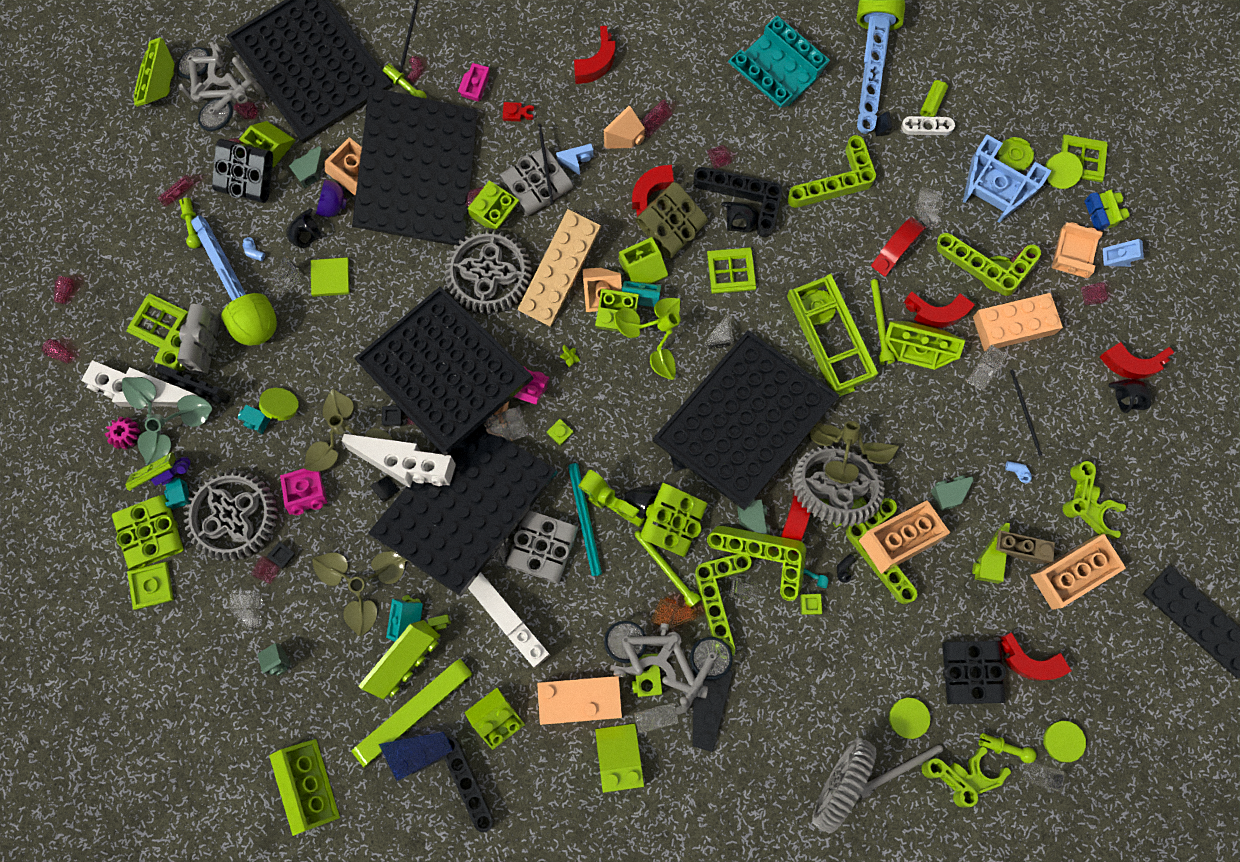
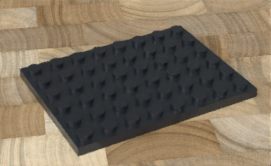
(308, 63)
(414, 167)
(443, 370)
(745, 419)
(462, 525)

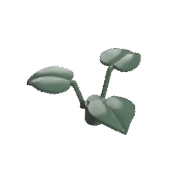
(152, 444)

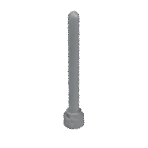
(869, 786)

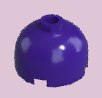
(331, 199)

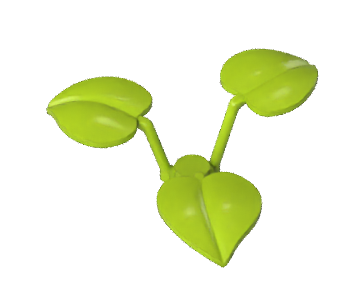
(668, 313)

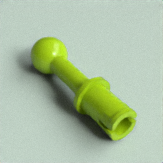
(398, 77)
(192, 240)
(1026, 754)

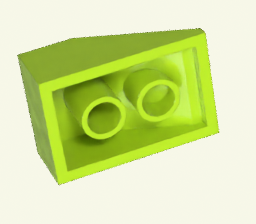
(619, 758)

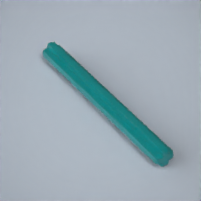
(585, 520)

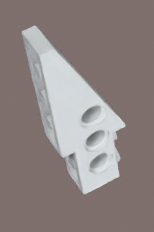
(97, 374)
(386, 453)
(508, 621)

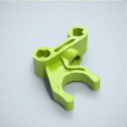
(601, 495)
(1086, 500)
(961, 781)

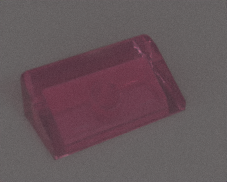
(656, 118)
(175, 190)

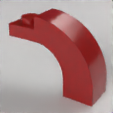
(597, 66)
(650, 182)
(897, 246)
(938, 316)
(1131, 367)
(795, 521)
(1020, 663)

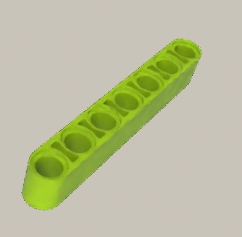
(412, 711)

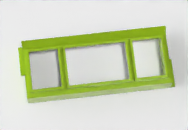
(815, 344)

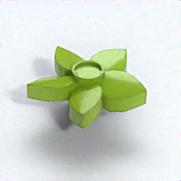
(569, 356)

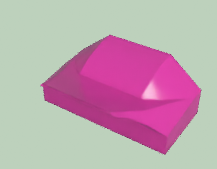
(474, 82)

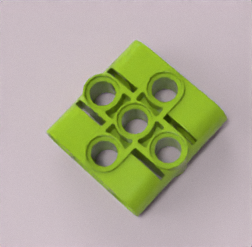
(666, 527)
(138, 551)

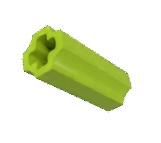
(934, 99)

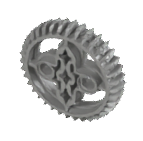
(482, 265)
(838, 494)
(234, 532)
(844, 785)

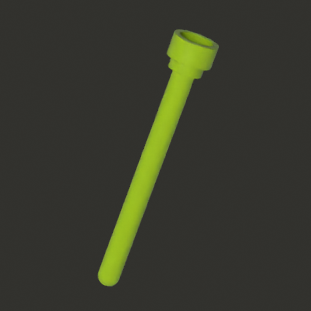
(885, 354)
(690, 597)

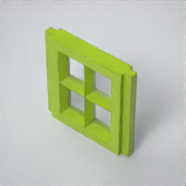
(1089, 144)
(732, 286)
(162, 305)
(150, 471)

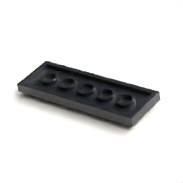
(1197, 618)

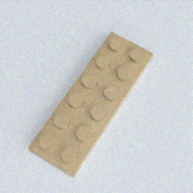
(559, 267)

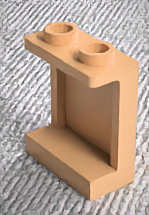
(1076, 250)

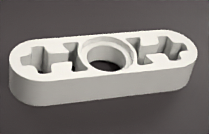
(932, 120)

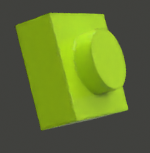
(560, 432)
(811, 604)
(439, 622)

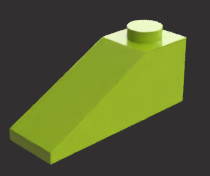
(991, 563)

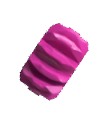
(118, 429)

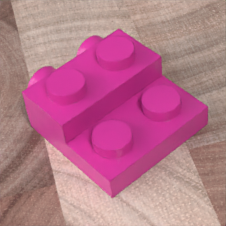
(535, 389)
(303, 491)

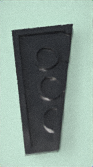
(200, 388)
(708, 711)

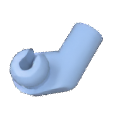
(251, 251)
(1021, 471)

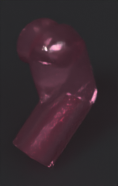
(417, 68)
(471, 195)

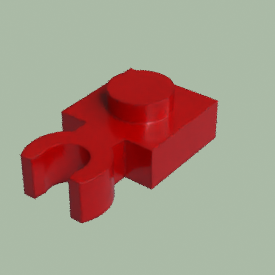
(513, 111)

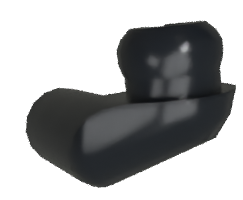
(843, 568)

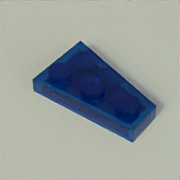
(414, 753)

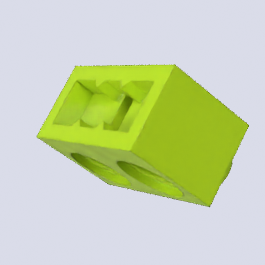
(170, 350)
(652, 675)

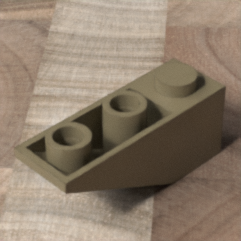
(1025, 547)

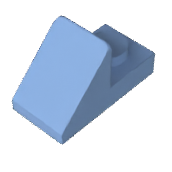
(570, 157)
(1123, 253)

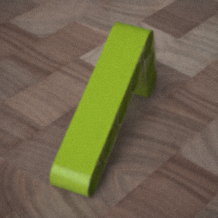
(855, 177)
(987, 265)
(766, 552)
(903, 582)
(715, 601)

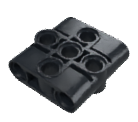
(230, 179)
(963, 693)

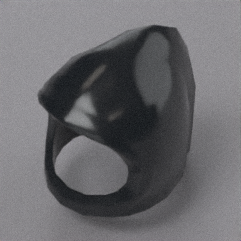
(739, 210)
(302, 223)
(1132, 388)
(641, 498)

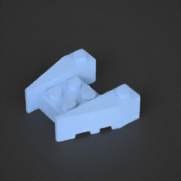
(1000, 183)

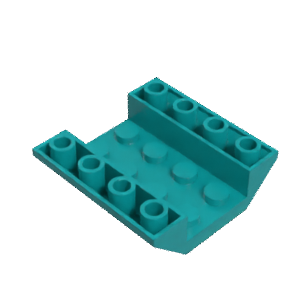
(780, 63)

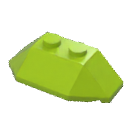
(154, 73)
(923, 344)

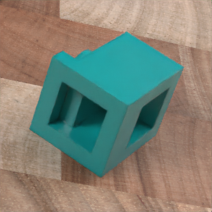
(253, 419)
(176, 493)

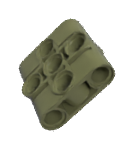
(654, 218)

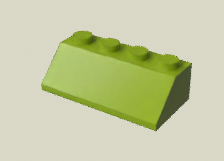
(401, 660)
(304, 786)

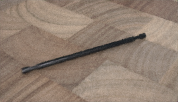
(408, 36)
(545, 164)
(1026, 412)

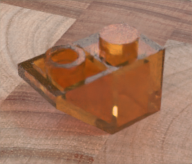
(673, 615)

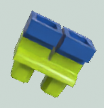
(1105, 209)

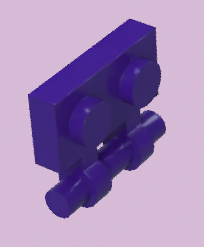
(180, 466)

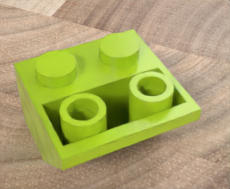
(268, 137)
(492, 206)
(643, 262)
(611, 302)
(494, 718)

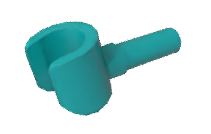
(822, 580)

